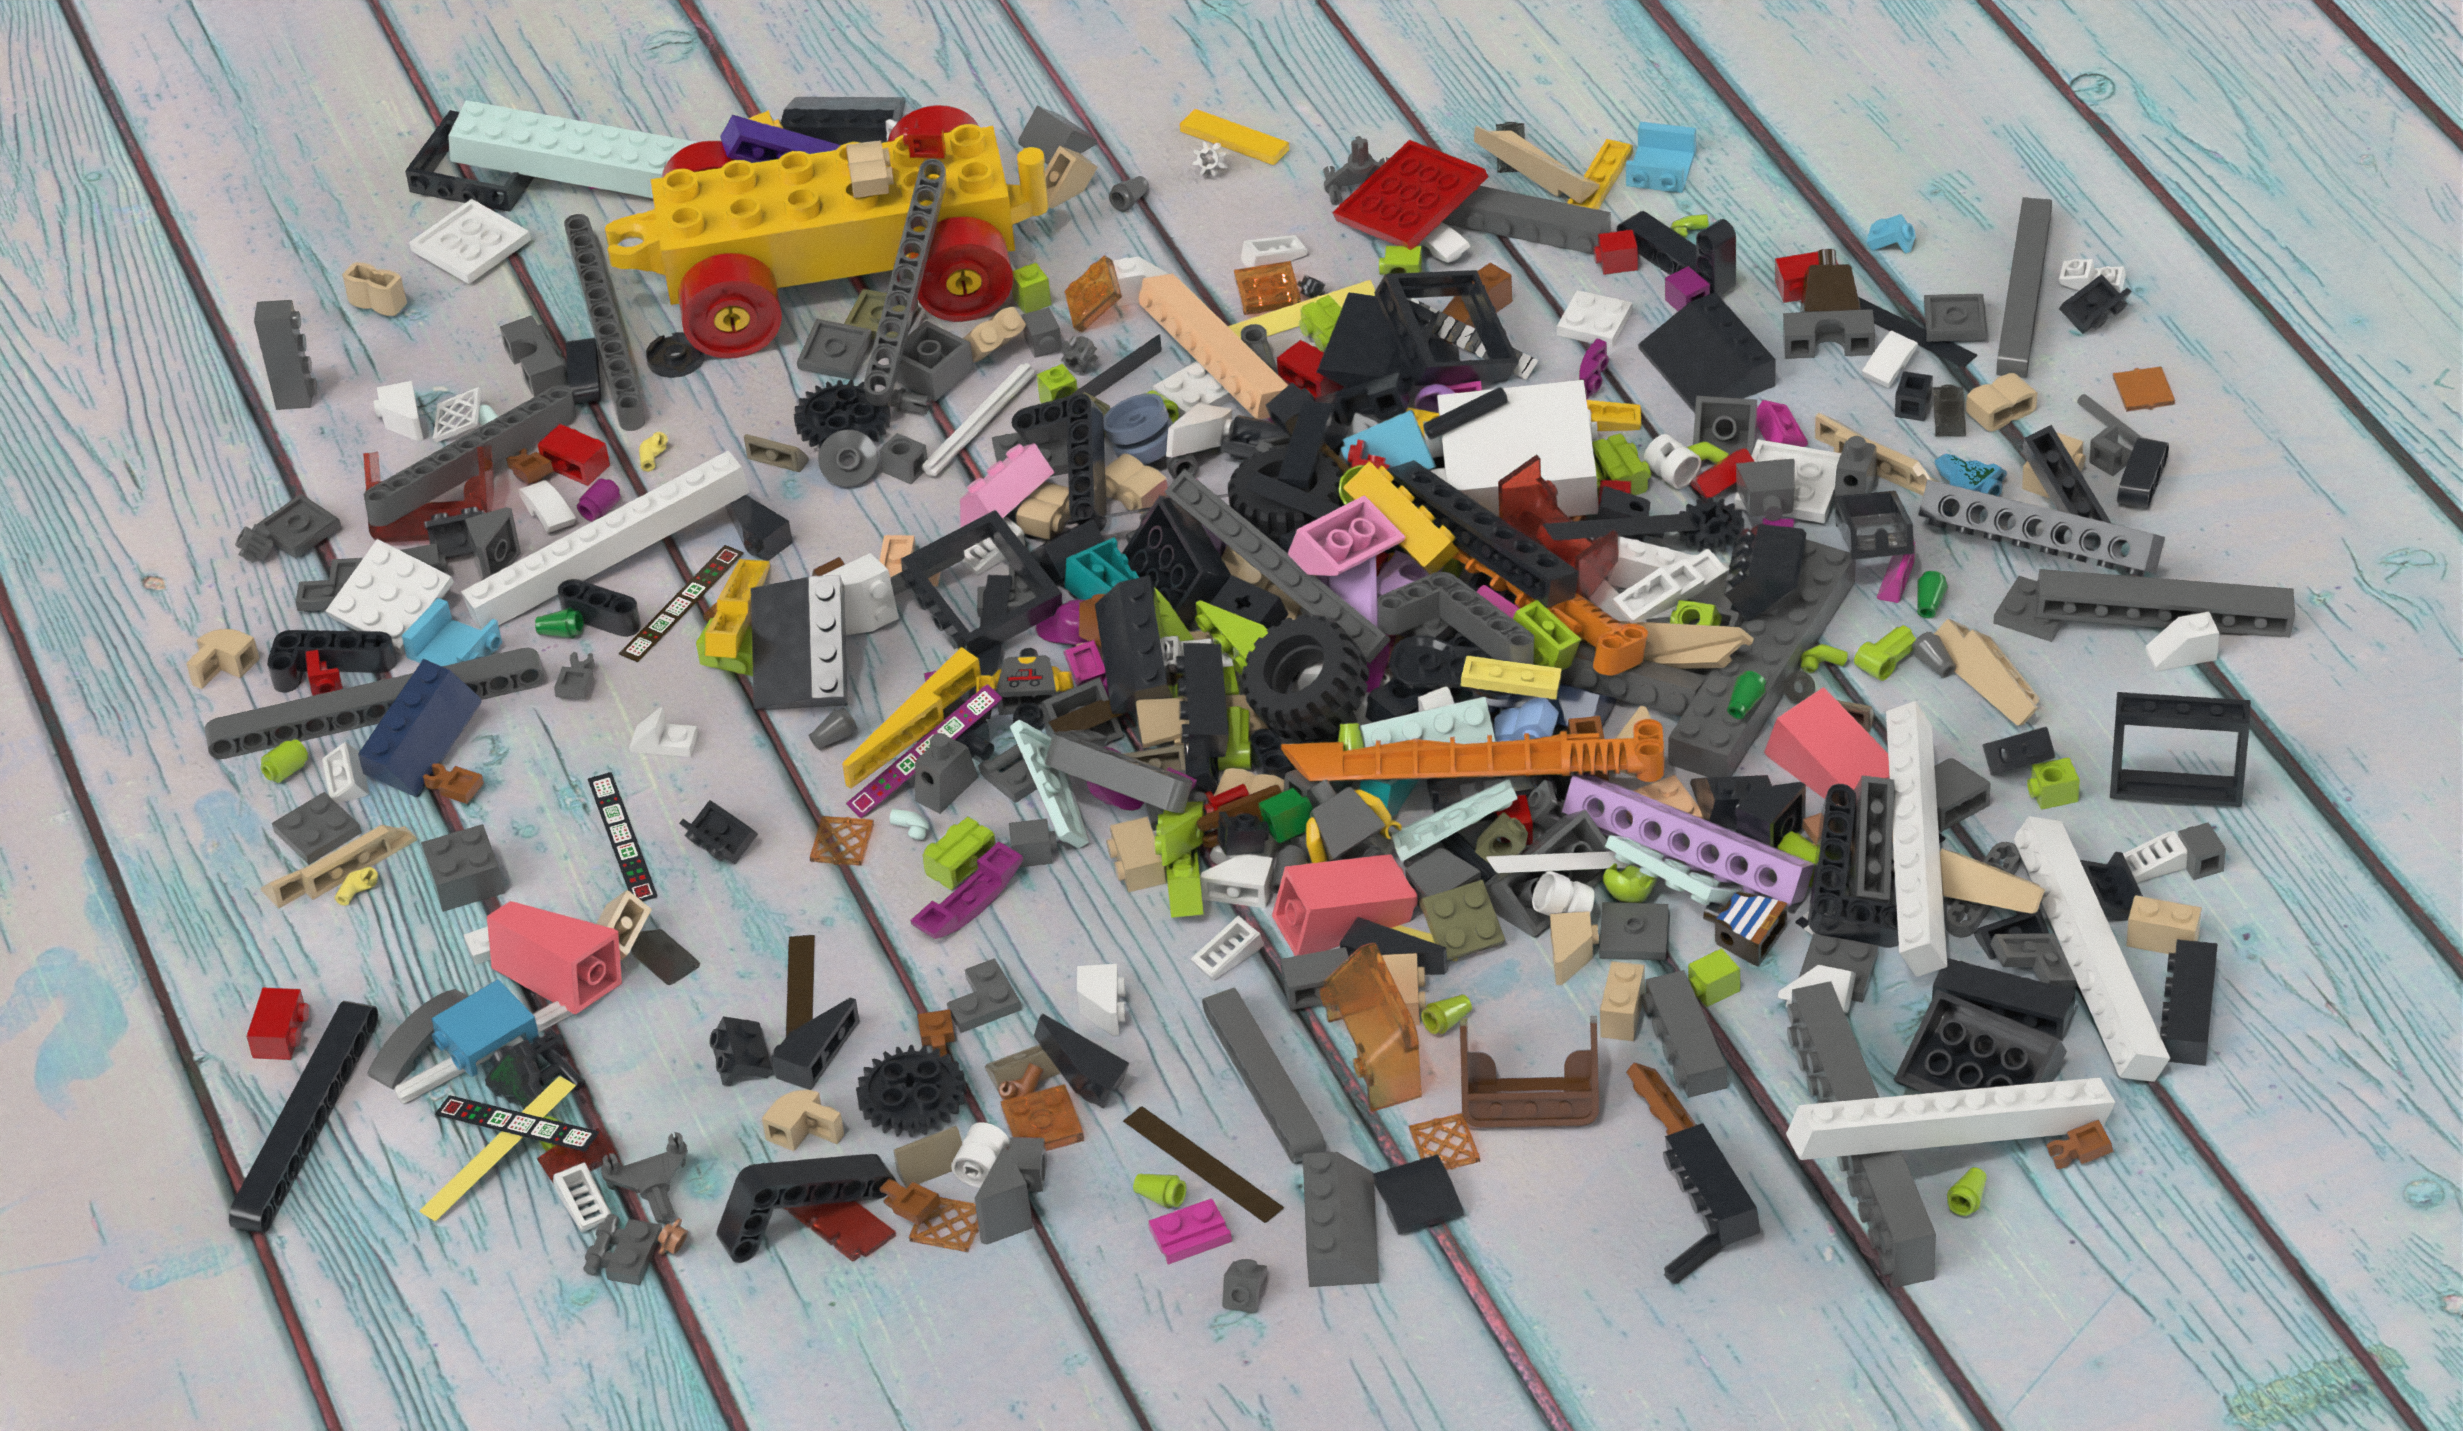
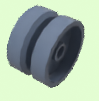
(1139, 427)

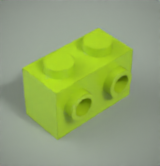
(1553, 640)

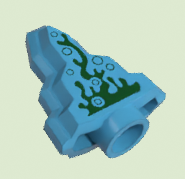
(1971, 474)

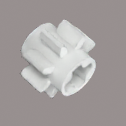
(1203, 162)

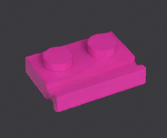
(1190, 1231)

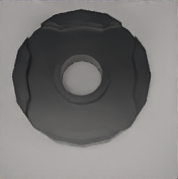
(665, 365)

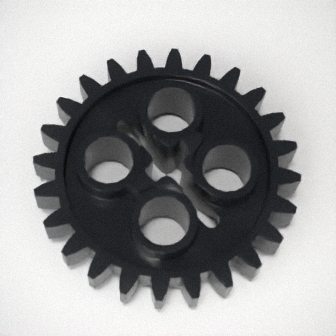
(837, 410)
(911, 1090)

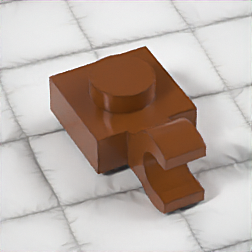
(936, 1029)
(911, 1203)

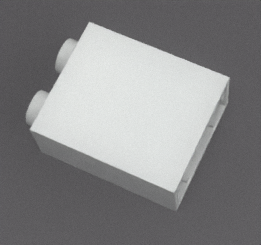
(1534, 421)

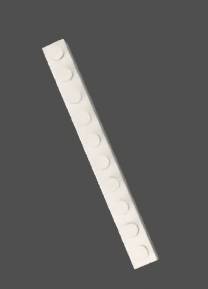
(607, 540)
(1916, 840)
(2092, 950)
(1947, 1118)

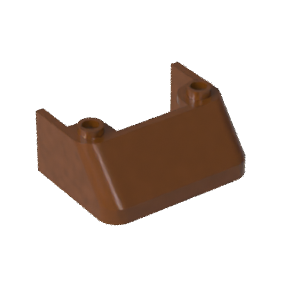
(1529, 1101)

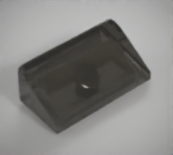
(663, 956)

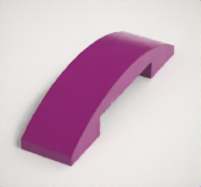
(973, 896)

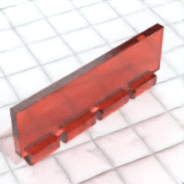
(846, 1226)

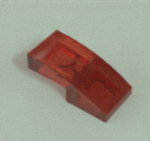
(562, 1158)

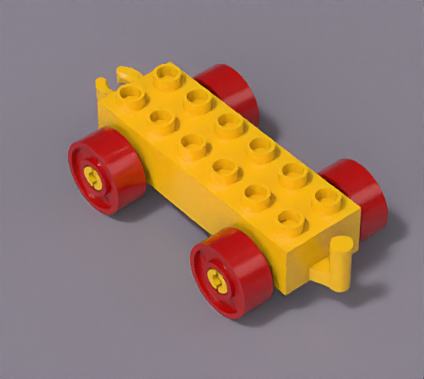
(743, 229)

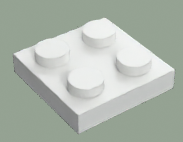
(1594, 317)
(1192, 387)

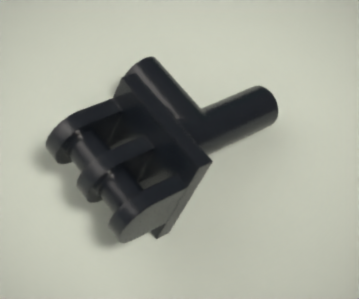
(549, 1053)

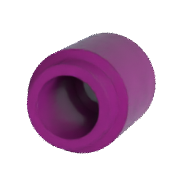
(598, 499)

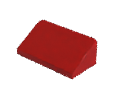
(1721, 474)

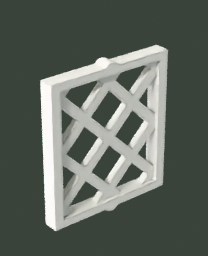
(473, 395)

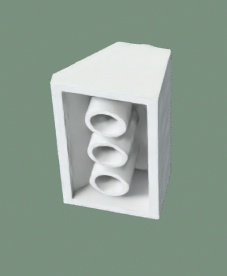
(1641, 559)

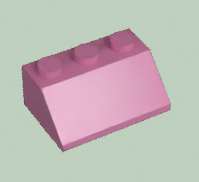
(1005, 484)
(1343, 539)

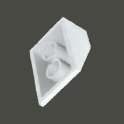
(867, 595)

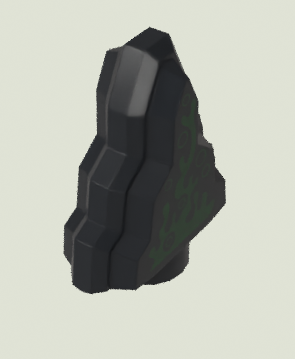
(515, 1074)

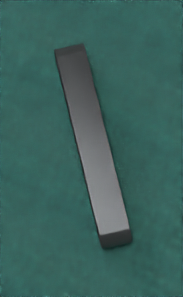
(1263, 1074)

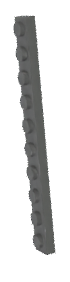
(1273, 562)

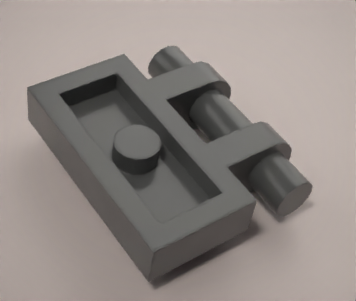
(633, 1250)

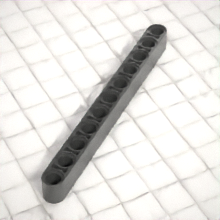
(604, 323)
(359, 705)

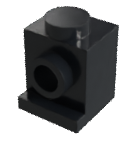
(1913, 396)
(1242, 834)

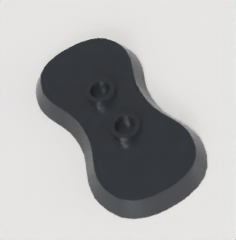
(1433, 664)

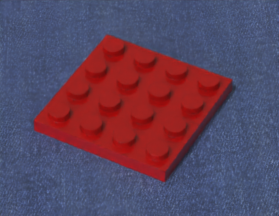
(1410, 194)

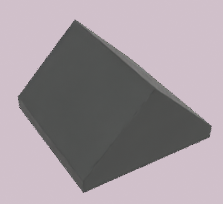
(1050, 130)
(1726, 423)
(493, 541)
(1078, 698)
(1003, 1201)

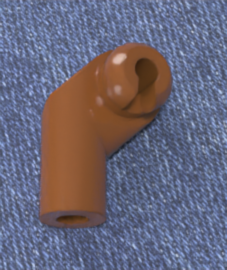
(1022, 1086)

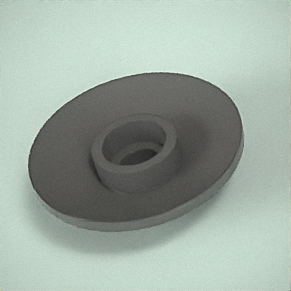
(847, 445)

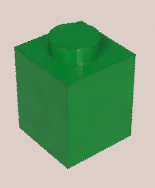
(1286, 814)

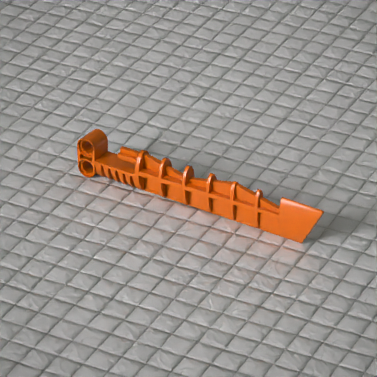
(1616, 644)
(1526, 757)

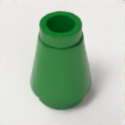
(1930, 593)
(562, 623)
(1746, 693)

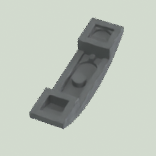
(396, 1056)

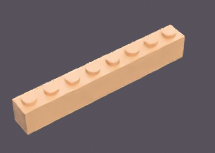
(1211, 343)

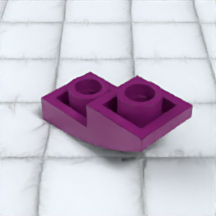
(1592, 365)

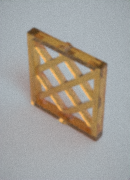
(846, 823)
(1437, 1124)
(944, 1241)

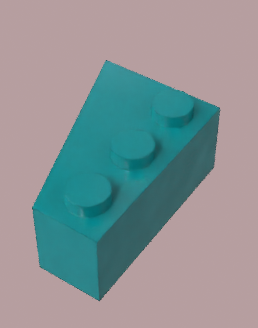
(1097, 570)

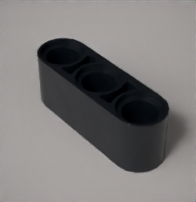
(583, 370)
(2143, 472)
(601, 607)

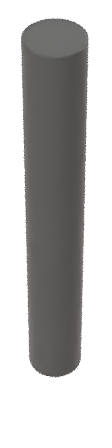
(2107, 418)

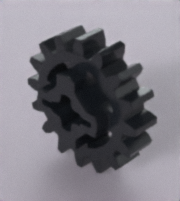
(1717, 523)

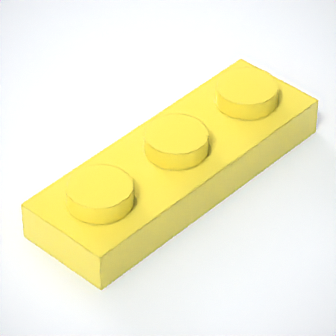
(1511, 677)

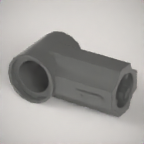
(1256, 339)

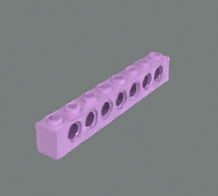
(1791, 871)

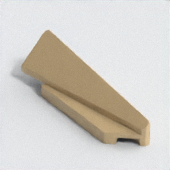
(1535, 164)
(1890, 463)
(1692, 645)
(1989, 671)
(1160, 719)
(335, 867)
(1984, 884)

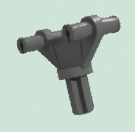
(1356, 171)
(649, 1176)

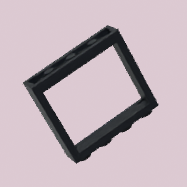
(424, 181)
(1392, 298)
(1004, 627)
(2182, 713)

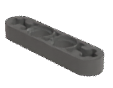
(1978, 912)

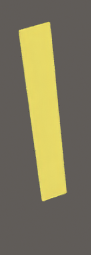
(1290, 316)
(493, 1152)

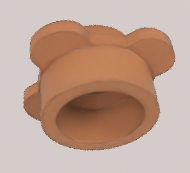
(672, 1237)

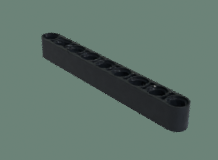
(303, 1117)

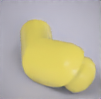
(650, 449)
(355, 883)

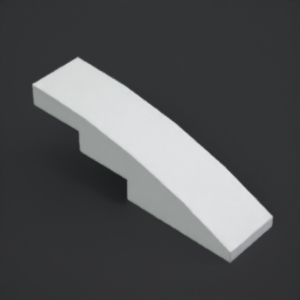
(1666, 587)

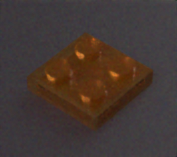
(1266, 287)
(1093, 293)
(1044, 1115)

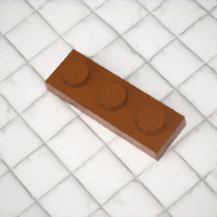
(1662, 1100)

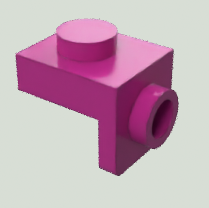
(1085, 663)

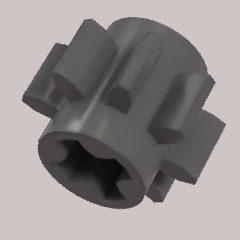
(1079, 354)
(254, 543)

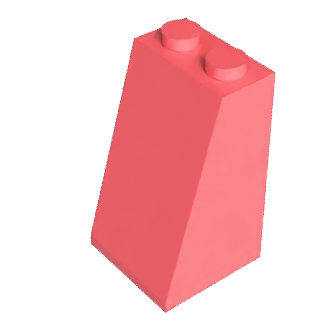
(1825, 745)
(1325, 898)
(554, 954)

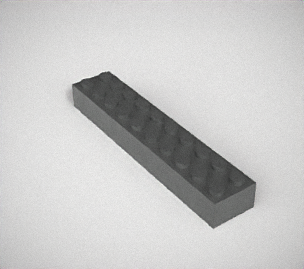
(1707, 736)
(1878, 1180)

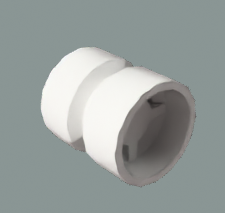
(1672, 461)
(1560, 895)
(979, 1153)

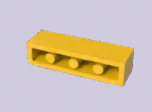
(1422, 540)

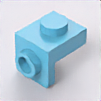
(1889, 231)

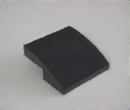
(1418, 1194)

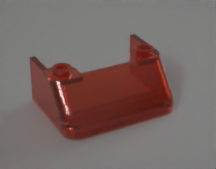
(477, 493)
(1530, 501)

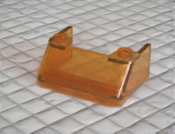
(1379, 1024)

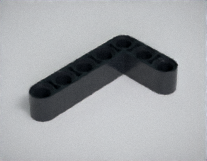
(1710, 258)
(1082, 424)
(1844, 909)
(793, 1184)

